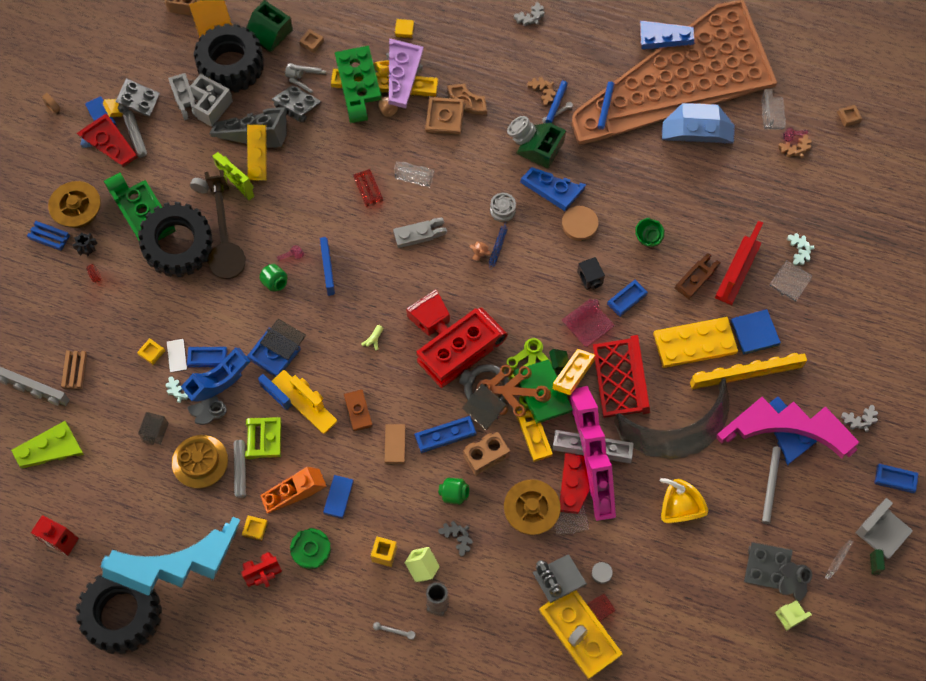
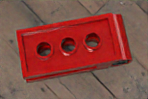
(460, 346)

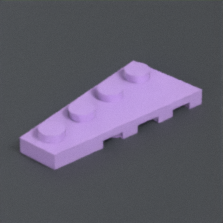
(403, 66)

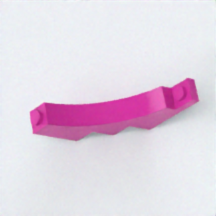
(763, 418)
(594, 449)

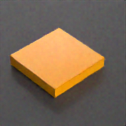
(209, 14)

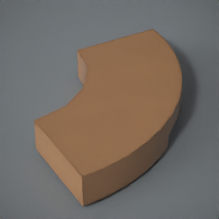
(473, 103)

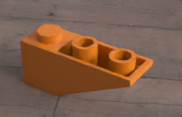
(293, 489)

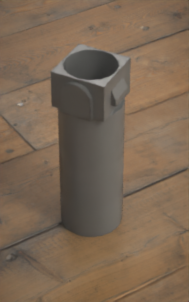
(437, 590)

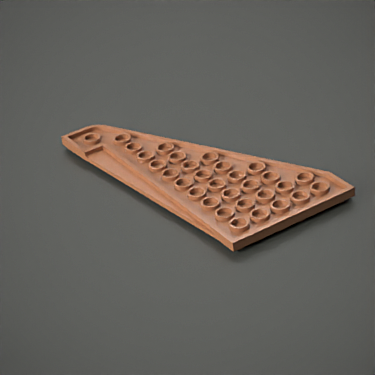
(717, 68)

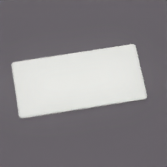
(176, 355)

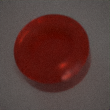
(93, 273)

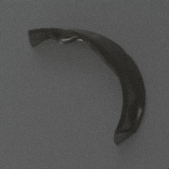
(677, 442)

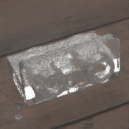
(413, 173)

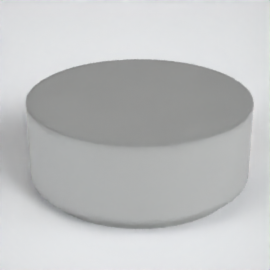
(199, 185)
(601, 573)
(577, 635)

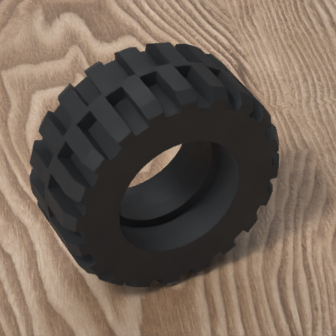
(224, 40)
(171, 216)
(125, 638)

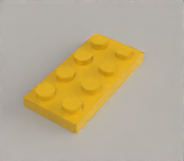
(695, 342)
(596, 648)

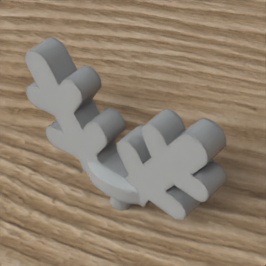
(536, 13)
(867, 418)

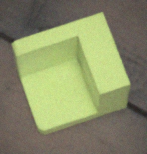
(422, 564)
(792, 615)

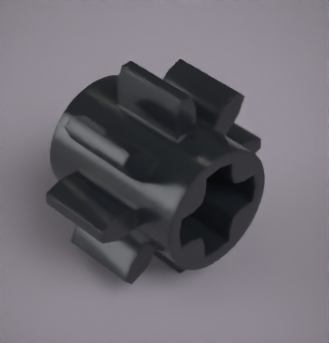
(84, 244)

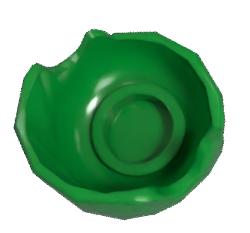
(649, 232)

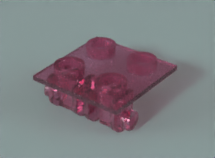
(588, 322)

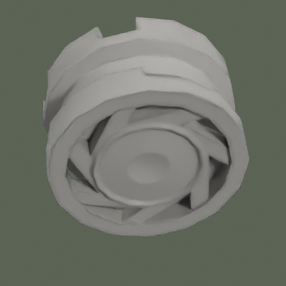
(521, 130)
(502, 207)

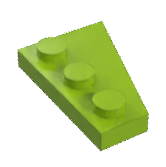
(234, 175)
(48, 446)

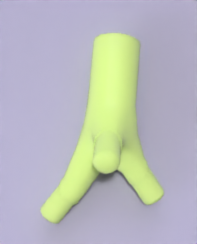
(374, 337)

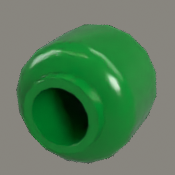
(273, 277)
(454, 491)

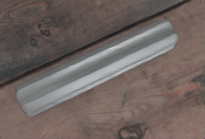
(135, 134)
(239, 469)

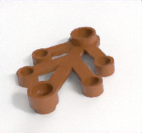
(510, 389)

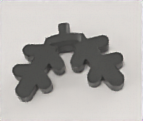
(463, 539)

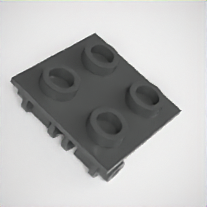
(136, 98)
(296, 102)
(765, 564)
(558, 578)

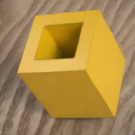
(383, 551)

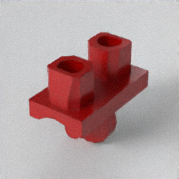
(261, 572)

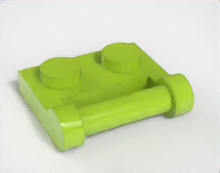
(269, 438)

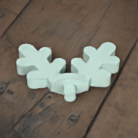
(804, 254)
(174, 390)

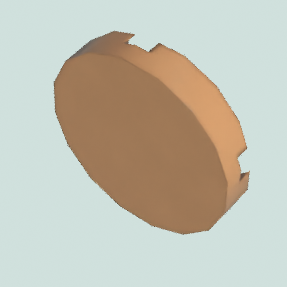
(580, 223)

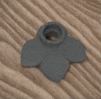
(207, 410)
(794, 580)

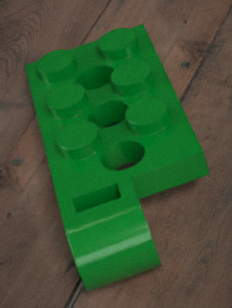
(355, 103)
(121, 193)

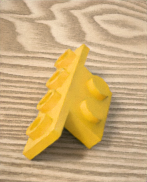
(305, 400)

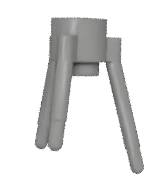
(294, 72)

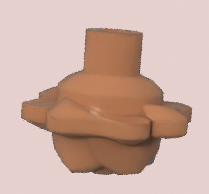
(480, 250)

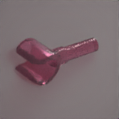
(790, 133)
(296, 251)

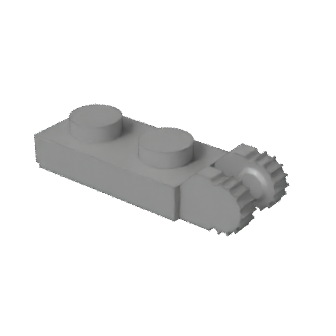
(183, 94)
(419, 232)

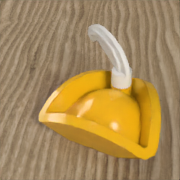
(682, 502)

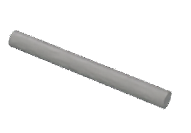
(771, 485)

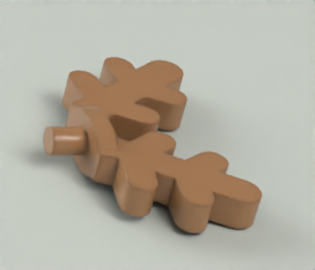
(546, 98)
(803, 146)

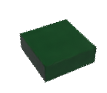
(558, 358)
(877, 561)

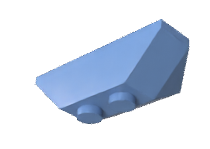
(698, 124)

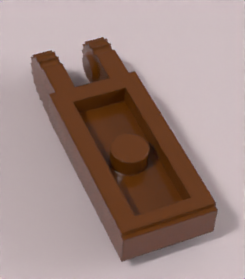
(696, 277)

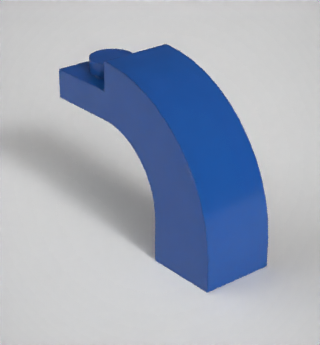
(208, 384)

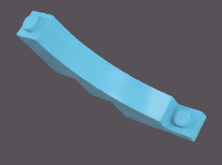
(143, 572)

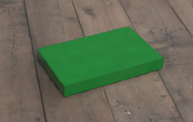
(544, 375)

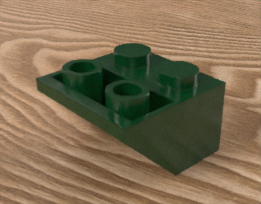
(269, 25)
(543, 145)

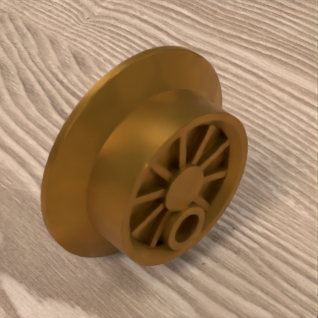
(74, 204)
(200, 461)
(532, 507)

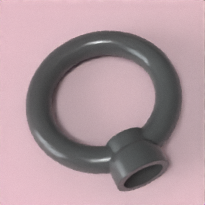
(468, 378)

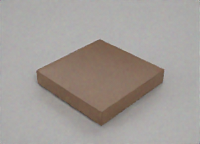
(445, 115)

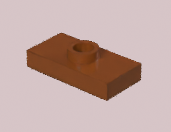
(358, 410)

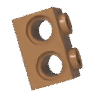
(489, 457)

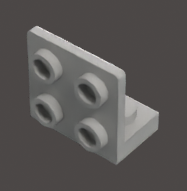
(884, 530)

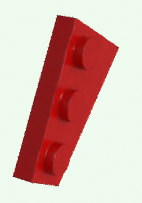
(108, 140)
(574, 483)

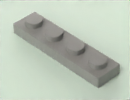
(37, 389)
(571, 443)

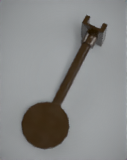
(226, 258)

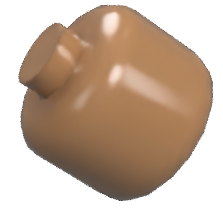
(387, 109)

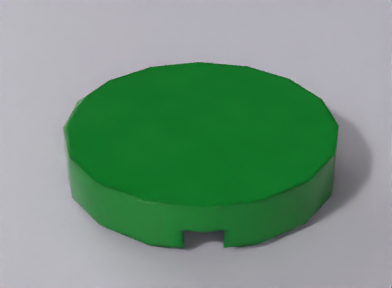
(310, 548)

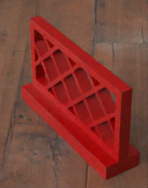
(739, 267)
(636, 370)

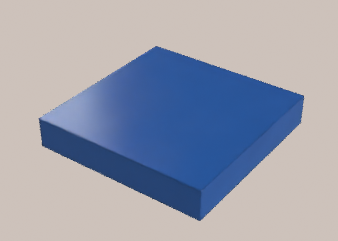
(755, 331)
(269, 360)

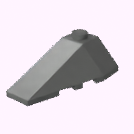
(236, 129)

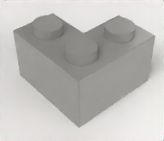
(212, 99)

